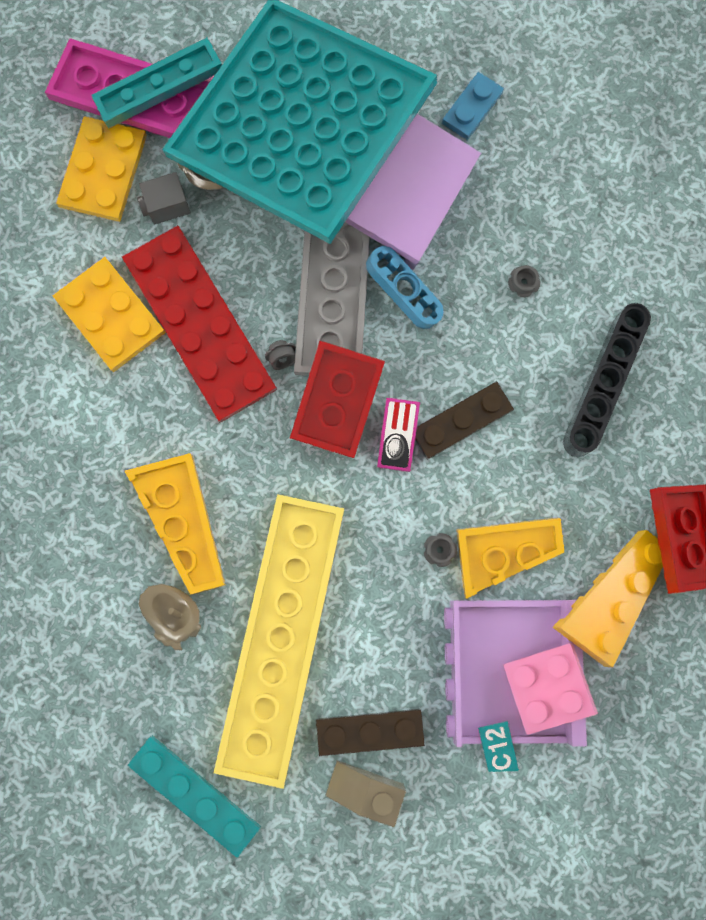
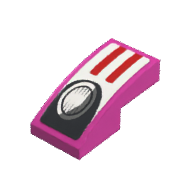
(398, 434)

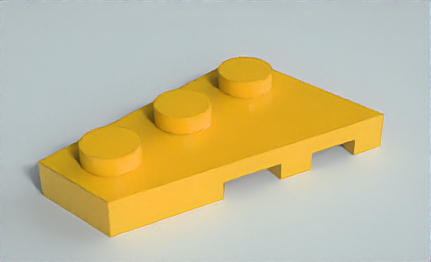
(502, 550)

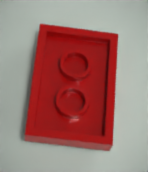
(337, 399)
(681, 535)

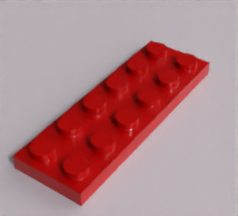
(199, 324)

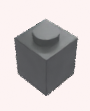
(163, 198)

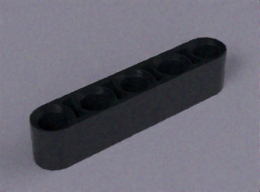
(614, 367)

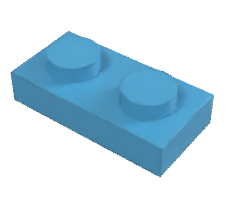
(472, 105)

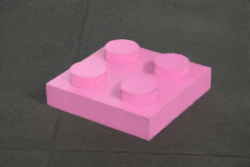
(550, 689)

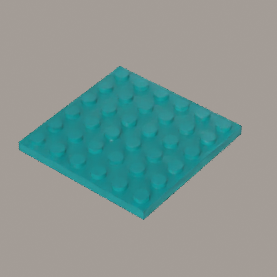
(300, 118)

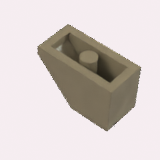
(366, 793)

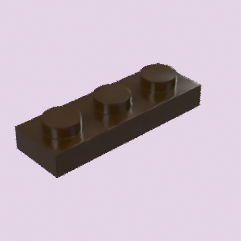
(462, 420)
(370, 732)

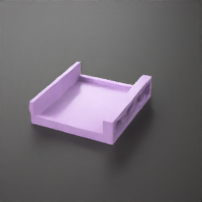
(414, 189)
(481, 642)

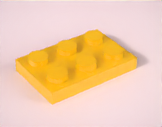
(101, 169)
(109, 314)

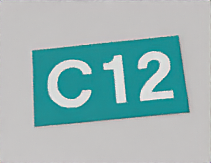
(498, 747)

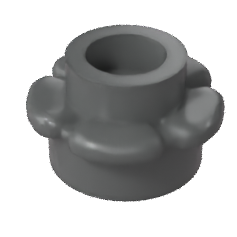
(530, 275)
(279, 350)
(449, 549)

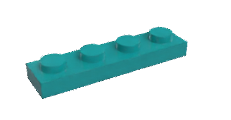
(157, 82)
(194, 796)

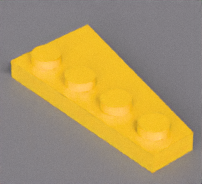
(178, 510)
(611, 607)

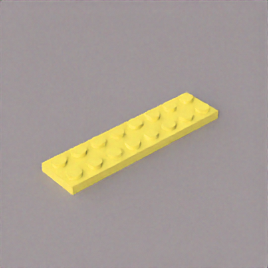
(279, 642)

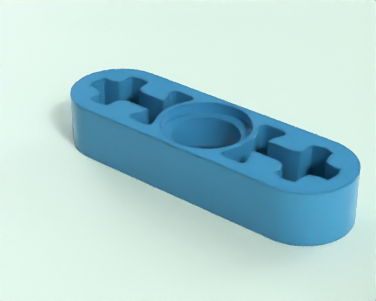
(381, 276)

